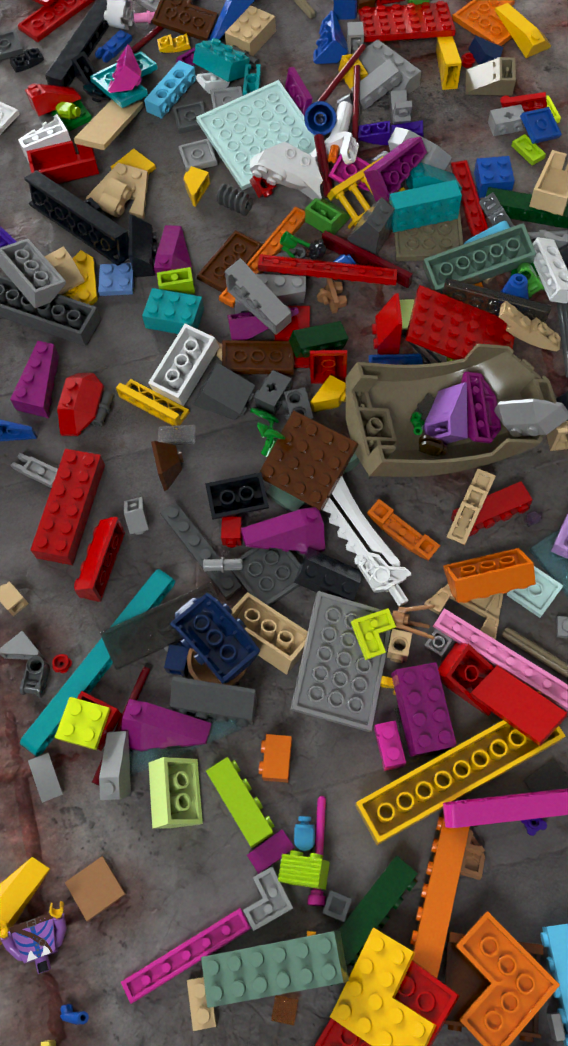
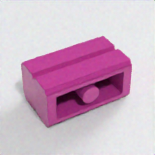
(389, 745)

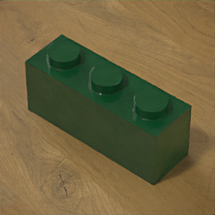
(320, 337)

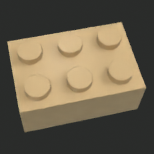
(251, 30)

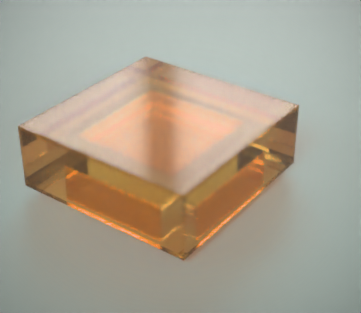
(284, 1010)

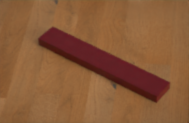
(364, 257)

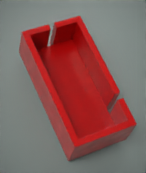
(61, 162)

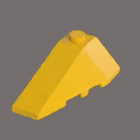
(19, 889)

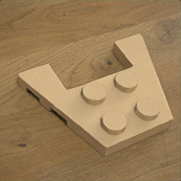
(131, 176)
(486, 607)

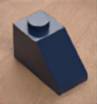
(484, 50)

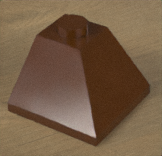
(168, 462)

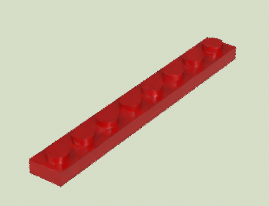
(326, 269)

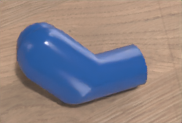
(73, 1017)

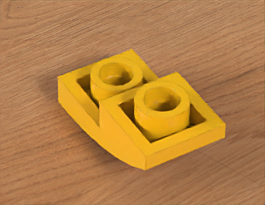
(169, 45)

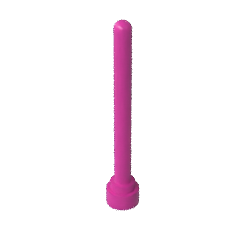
(317, 896)

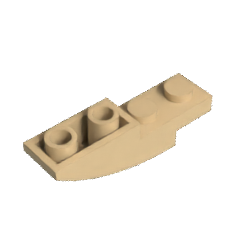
(531, 332)

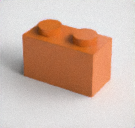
(276, 758)

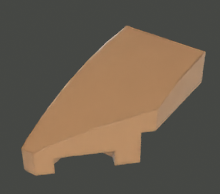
(473, 858)

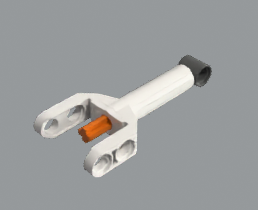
(340, 139)

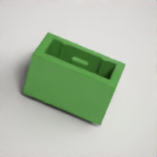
(325, 215)

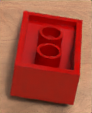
(46, 97)
(388, 327)
(327, 363)
(463, 672)

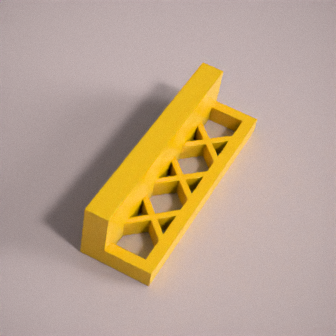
(152, 406)

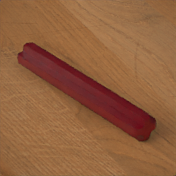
(323, 164)

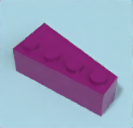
(391, 170)

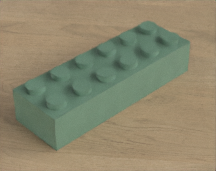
(481, 258)
(274, 969)

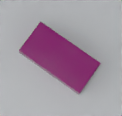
(270, 851)

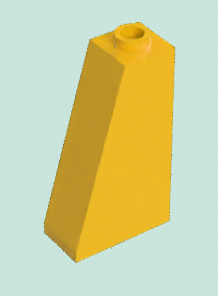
(448, 62)

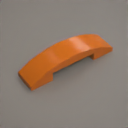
(401, 531)

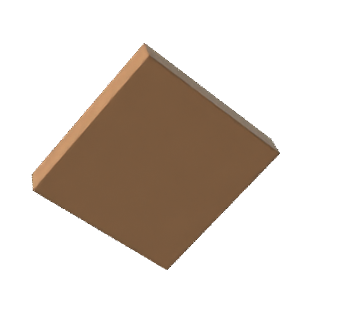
(95, 888)

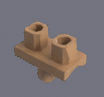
(329, 296)

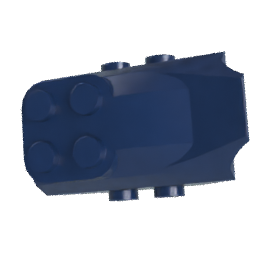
(215, 637)

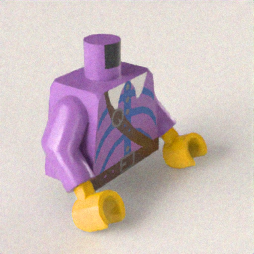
(36, 938)

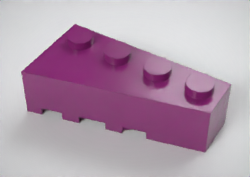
(37, 381)

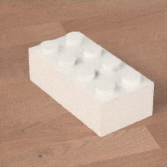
(184, 364)

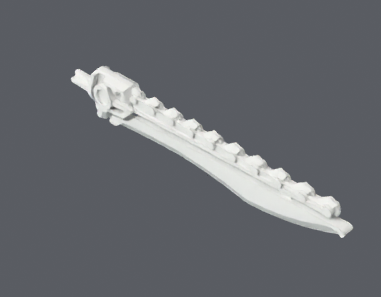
(372, 566)

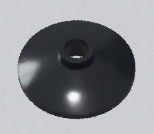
(96, 94)

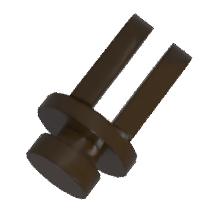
(432, 445)

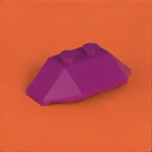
(481, 401)

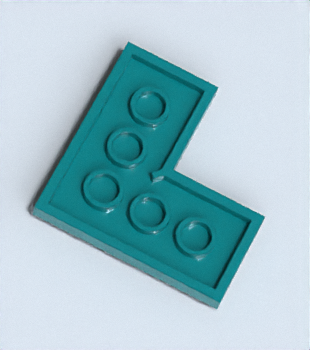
(125, 98)

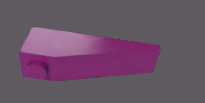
(172, 251)
(246, 325)
(159, 727)

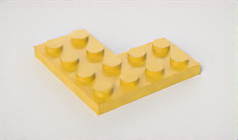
(369, 1000)

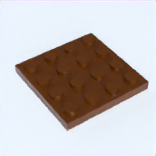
(308, 460)

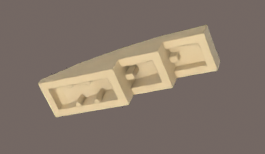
(471, 506)

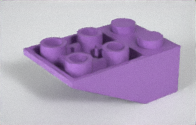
(448, 415)

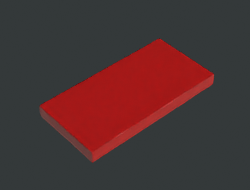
(299, 321)
(519, 705)

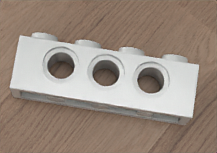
(551, 269)

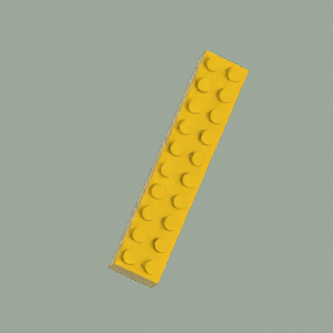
(448, 779)

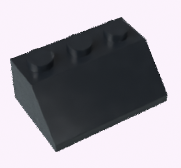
(142, 247)
(236, 495)
(328, 575)

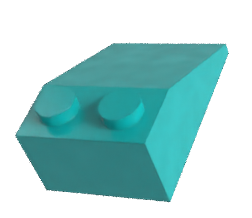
(427, 175)

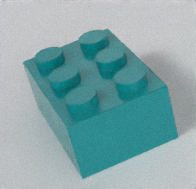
(220, 59)
(171, 310)

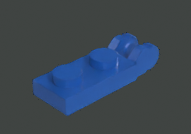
(113, 46)

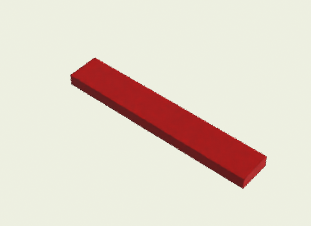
(470, 199)

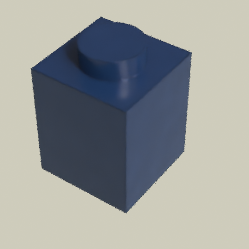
(176, 660)

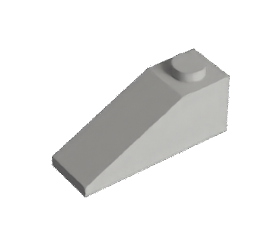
(115, 767)

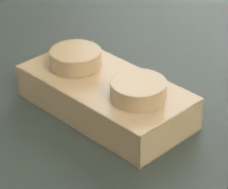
(201, 1015)

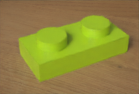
(527, 150)

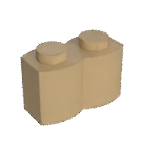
(115, 197)

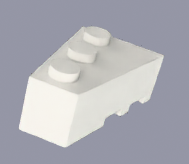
(48, 135)

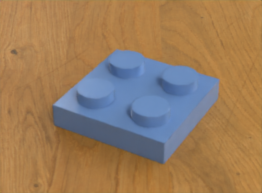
(116, 279)

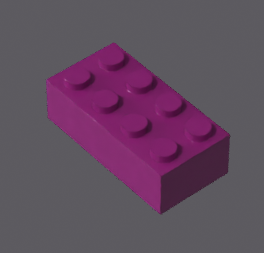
(423, 709)

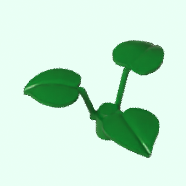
(267, 431)

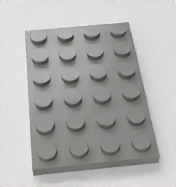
(333, 673)

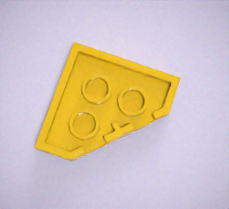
(87, 290)

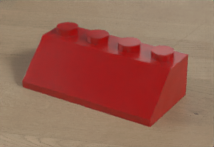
(100, 559)

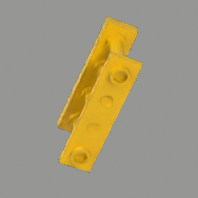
(351, 184)

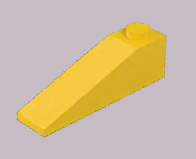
(525, 34)

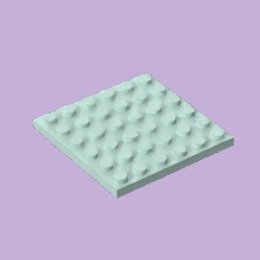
(252, 125)

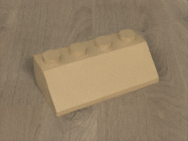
(276, 636)

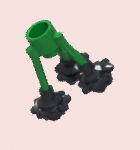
(289, 241)

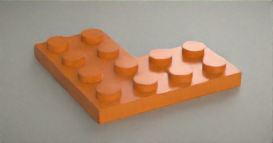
(482, 20)
(516, 985)

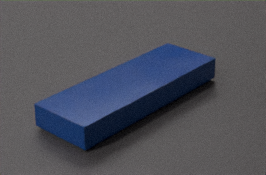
(397, 359)

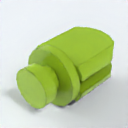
(68, 110)

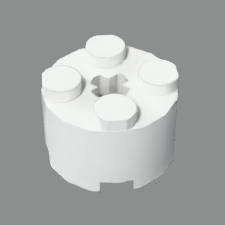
(119, 13)

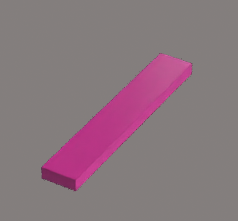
(185, 955)

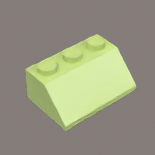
(175, 792)

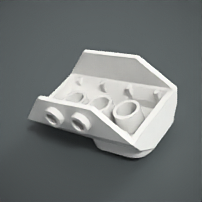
(288, 167)

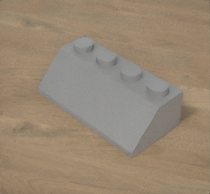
(378, 53)
(31, 272)

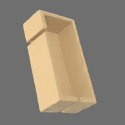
(552, 186)

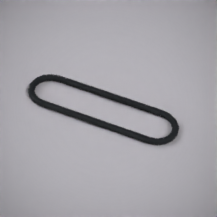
(402, 333)

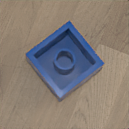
(493, 173)

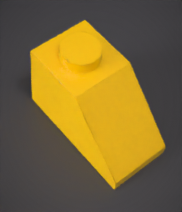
(196, 184)
(329, 395)

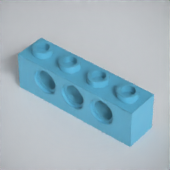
(170, 89)

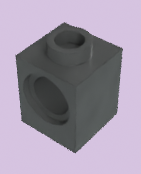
(337, 906)

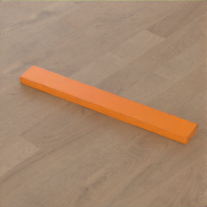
(272, 246)

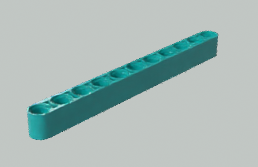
(93, 666)

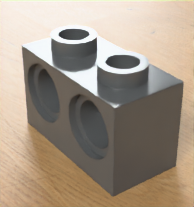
(303, 405)

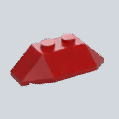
(79, 403)

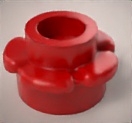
(467, 60)
(61, 658)

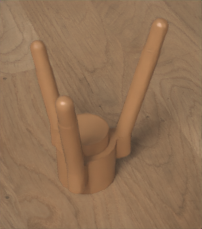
(402, 620)

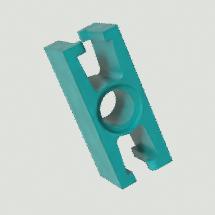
(252, 81)

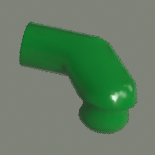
(417, 423)

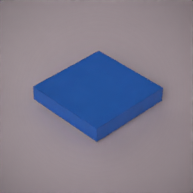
(540, 125)

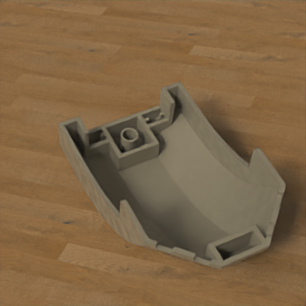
(386, 395)

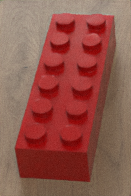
(68, 507)

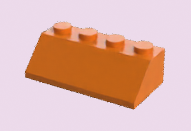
(490, 575)

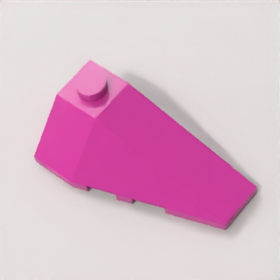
(126, 73)

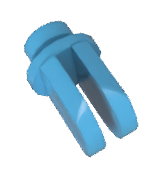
(304, 834)

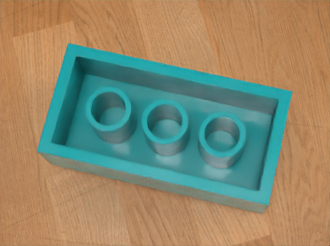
(425, 205)

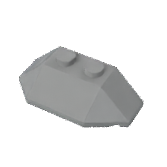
(435, 155)
(531, 416)

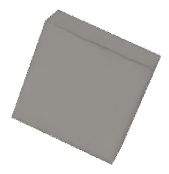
(555, 1026)

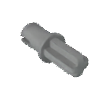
(222, 564)

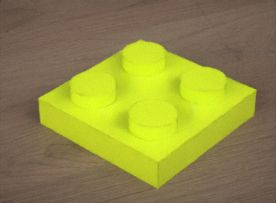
(82, 723)

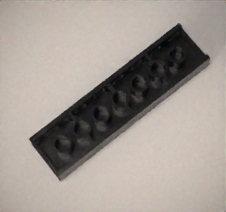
(79, 216)

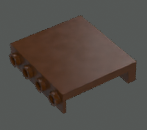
(470, 984)

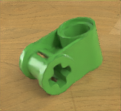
(534, 280)

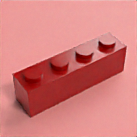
(501, 506)

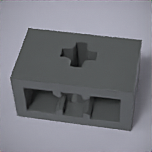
(272, 392)

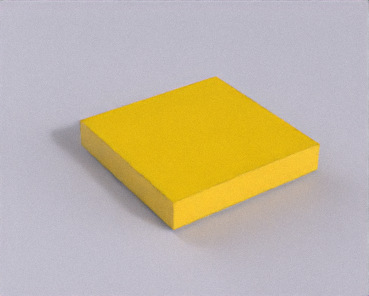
(136, 160)

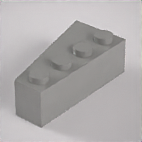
(287, 289)
(257, 297)

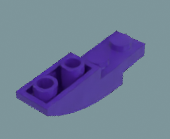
(380, 132)

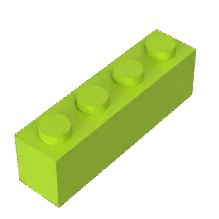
(240, 802)

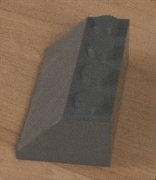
(213, 700)

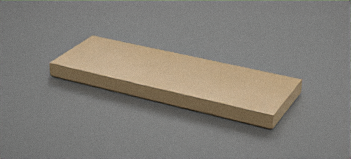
(107, 125)

